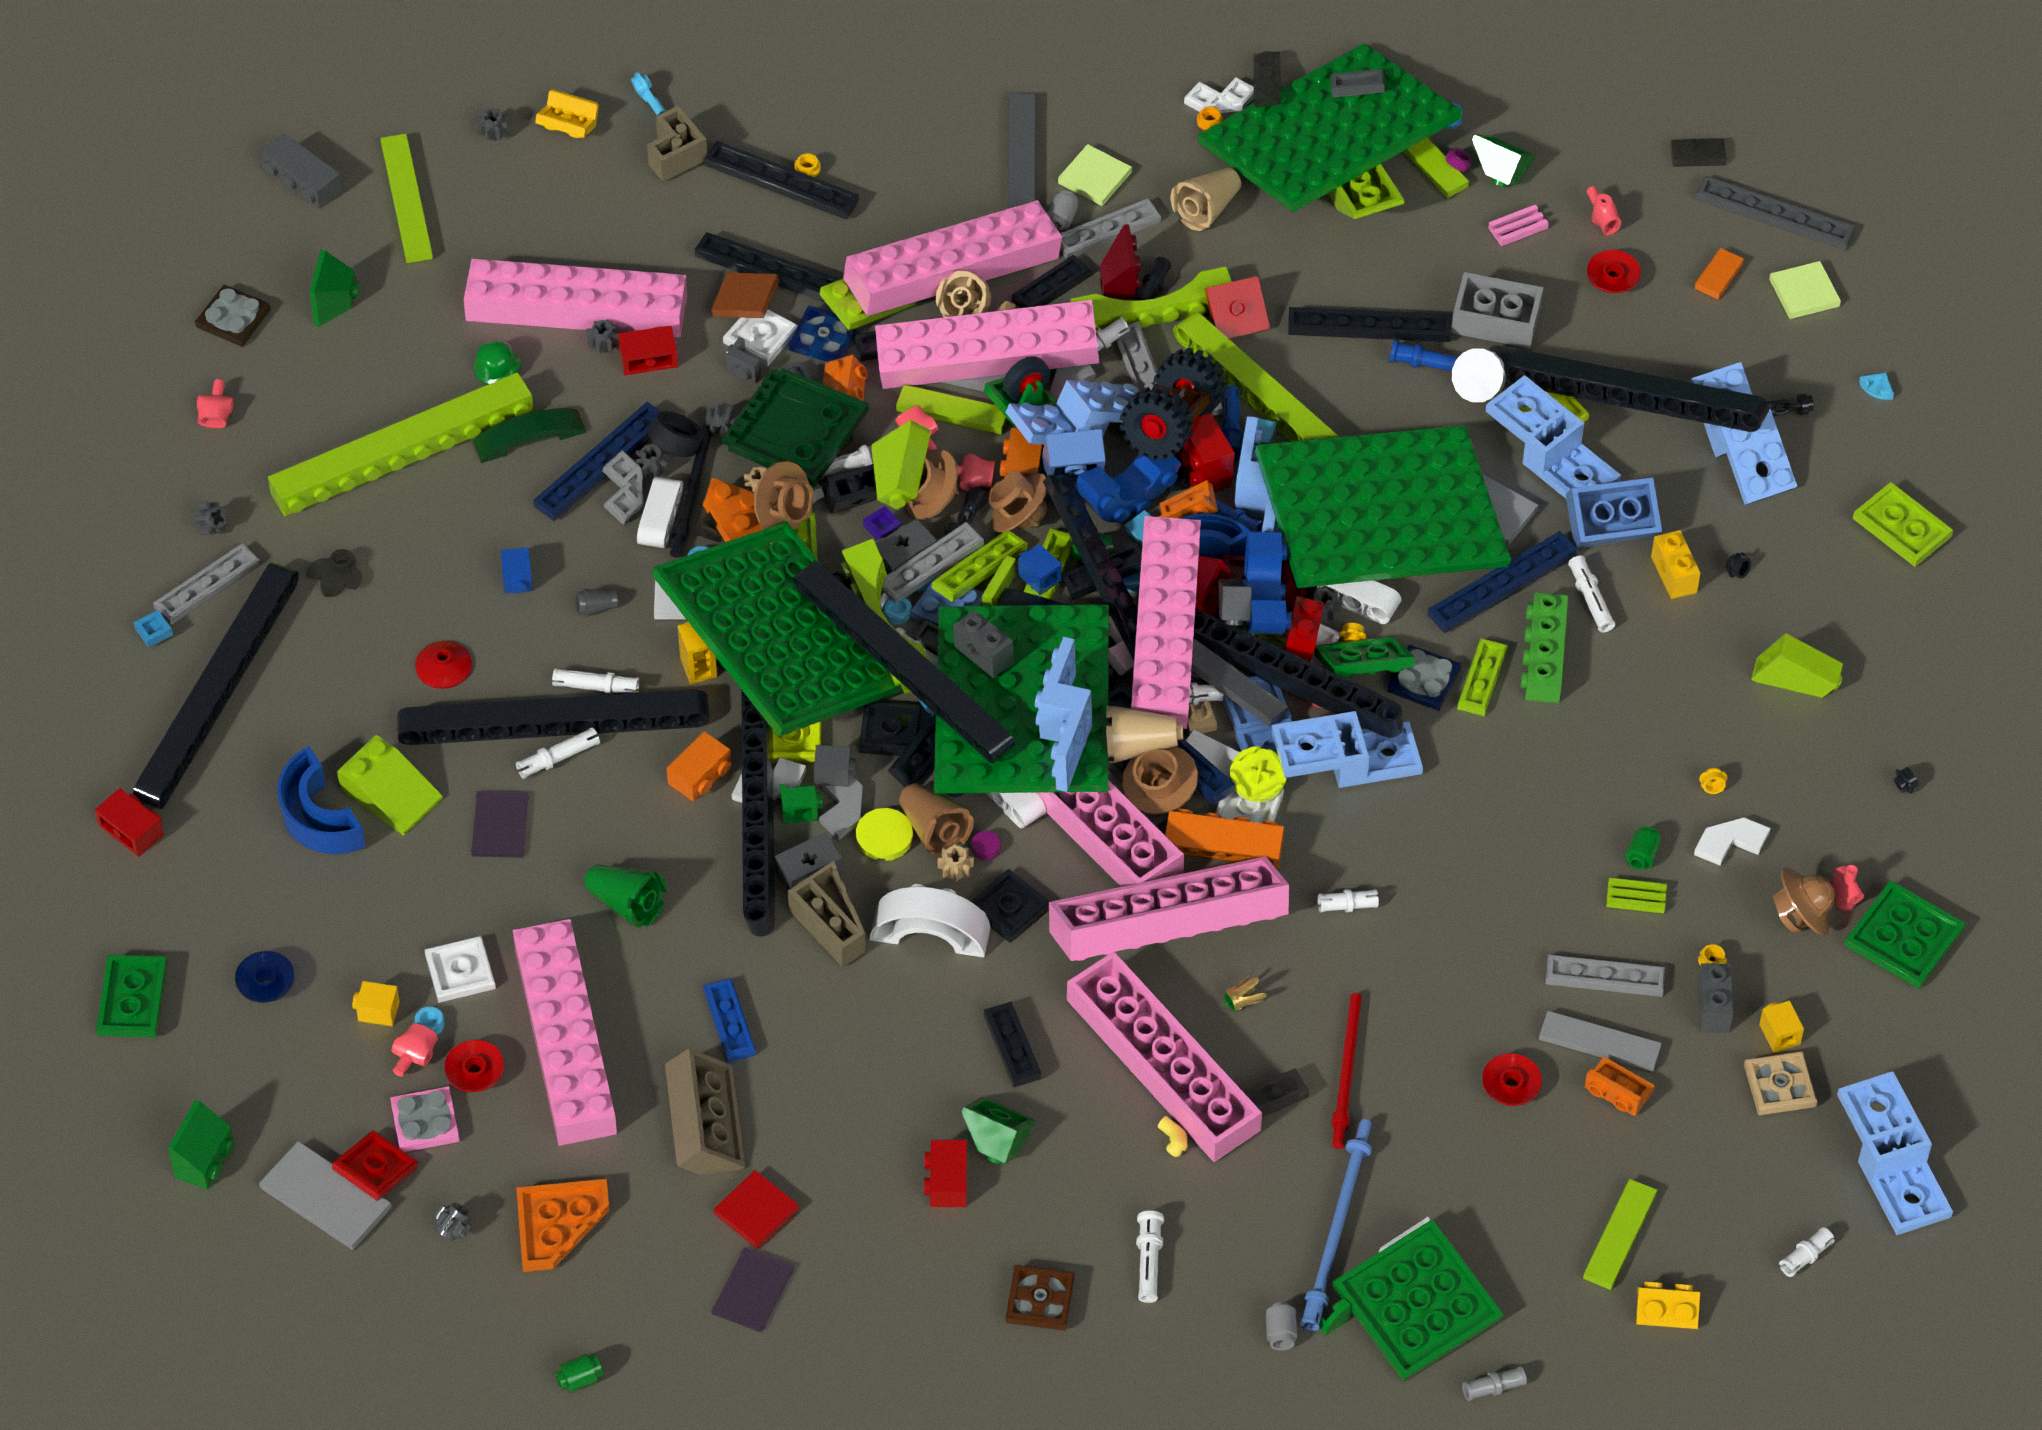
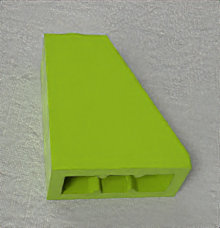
(900, 463)
(1797, 668)

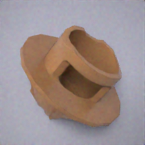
(936, 485)
(783, 495)
(1018, 502)
(1160, 780)
(1806, 899)

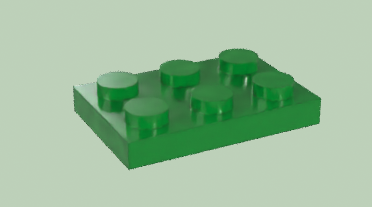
(1364, 656)
(131, 996)

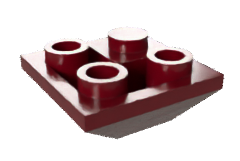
(1120, 266)

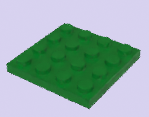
(1417, 1300)

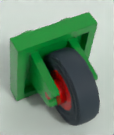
(1022, 384)

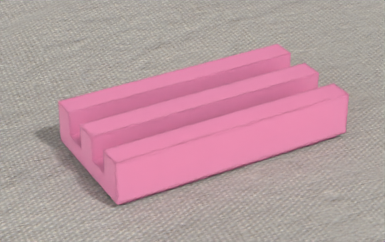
(1516, 222)

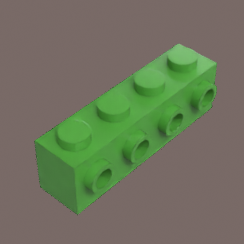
(1546, 647)

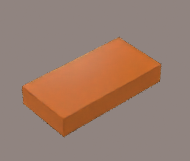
(1719, 273)

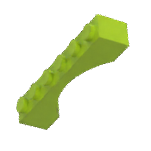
(1158, 310)
(868, 573)

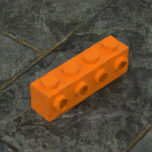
(1224, 838)

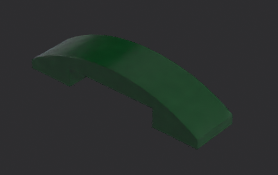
(527, 428)

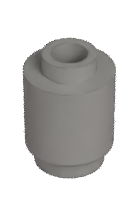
(1063, 210)
(1281, 1326)

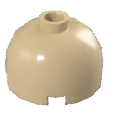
(963, 295)

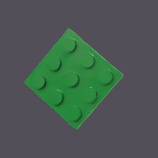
(1904, 934)

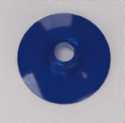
(262, 967)

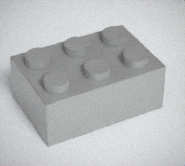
(1497, 310)

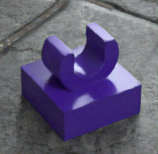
(881, 523)

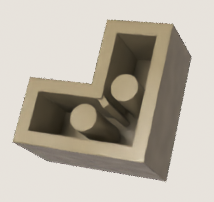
(678, 145)

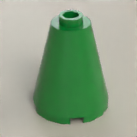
(628, 892)

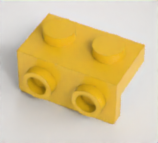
(568, 114)
(1667, 1306)

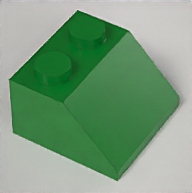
(200, 1146)

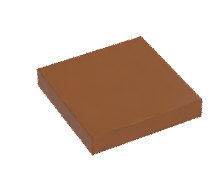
(745, 295)

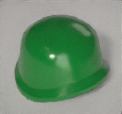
(495, 361)

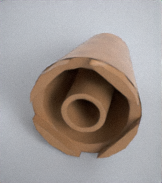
(935, 818)

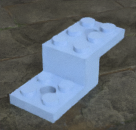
(1078, 406)
(1550, 437)
(1748, 448)
(1250, 487)
(1064, 713)
(1345, 749)
(1894, 1153)

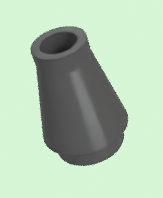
(594, 601)

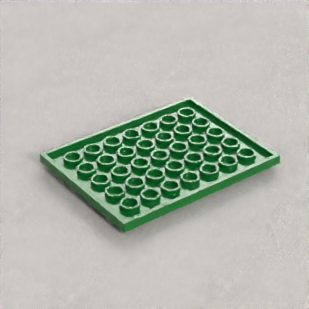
(1325, 141)
(1382, 506)
(768, 633)
(1013, 694)

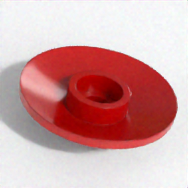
(1613, 271)
(447, 672)
(471, 1056)
(1511, 1069)

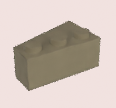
(828, 915)

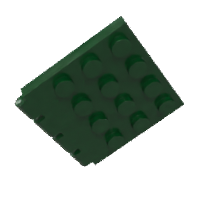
(795, 423)

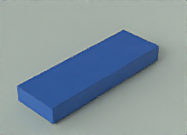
(729, 1020)

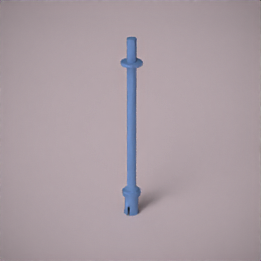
(1317, 1299)

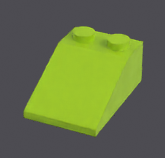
(1366, 194)
(388, 785)

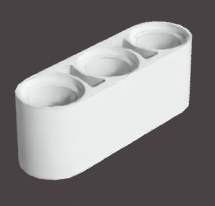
(660, 512)
(1367, 599)
(1020, 807)

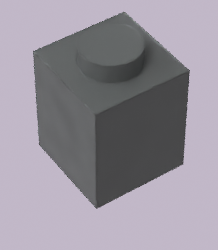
(833, 765)

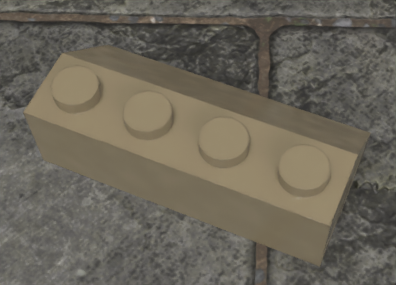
(704, 1114)

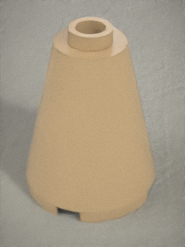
(1204, 197)
(1137, 731)

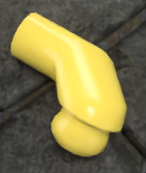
(1177, 1136)

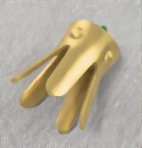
(1237, 996)

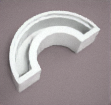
(931, 912)

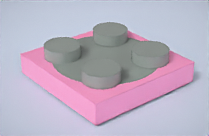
(424, 1119)

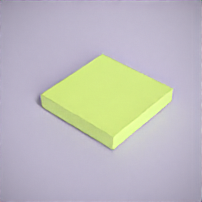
(1094, 175)
(1804, 290)

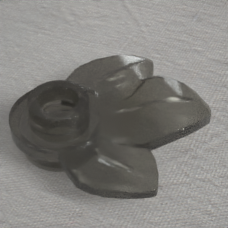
(335, 576)

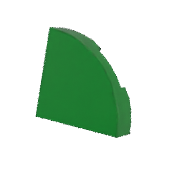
(1338, 1318)

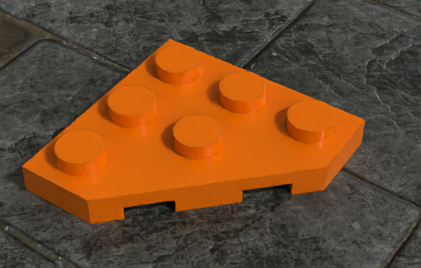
(731, 509)
(557, 1219)

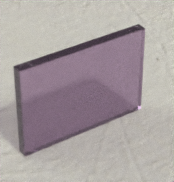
(499, 824)
(752, 1289)

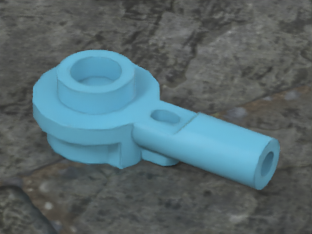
(642, 85)

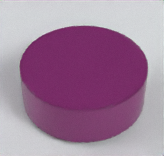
(1459, 159)
(986, 845)

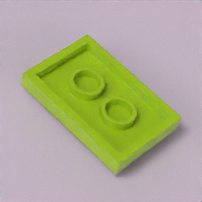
(847, 308)
(1902, 524)

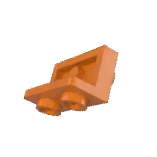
(846, 376)
(1192, 501)
(1618, 1086)

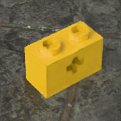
(1675, 564)
(695, 655)

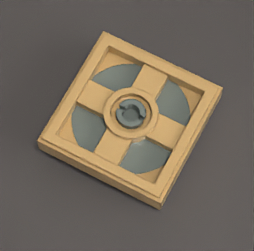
(1780, 1083)

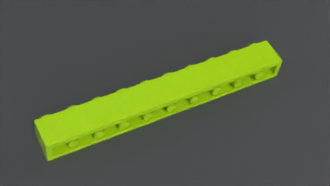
(399, 444)

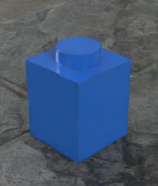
(1039, 569)
(516, 570)

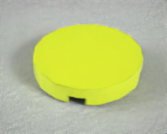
(1257, 774)
(884, 834)

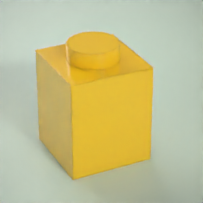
(376, 1003)
(1781, 1026)

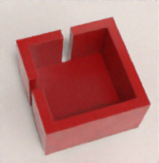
(1208, 455)

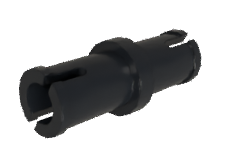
(1153, 281)

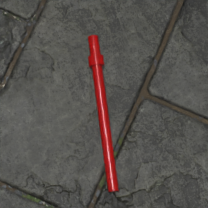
(1341, 1117)

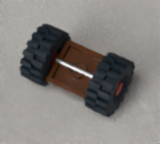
(1163, 417)

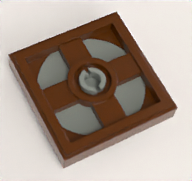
(1040, 1297)

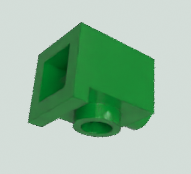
(800, 803)

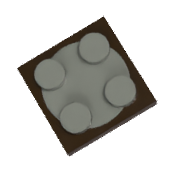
(233, 315)

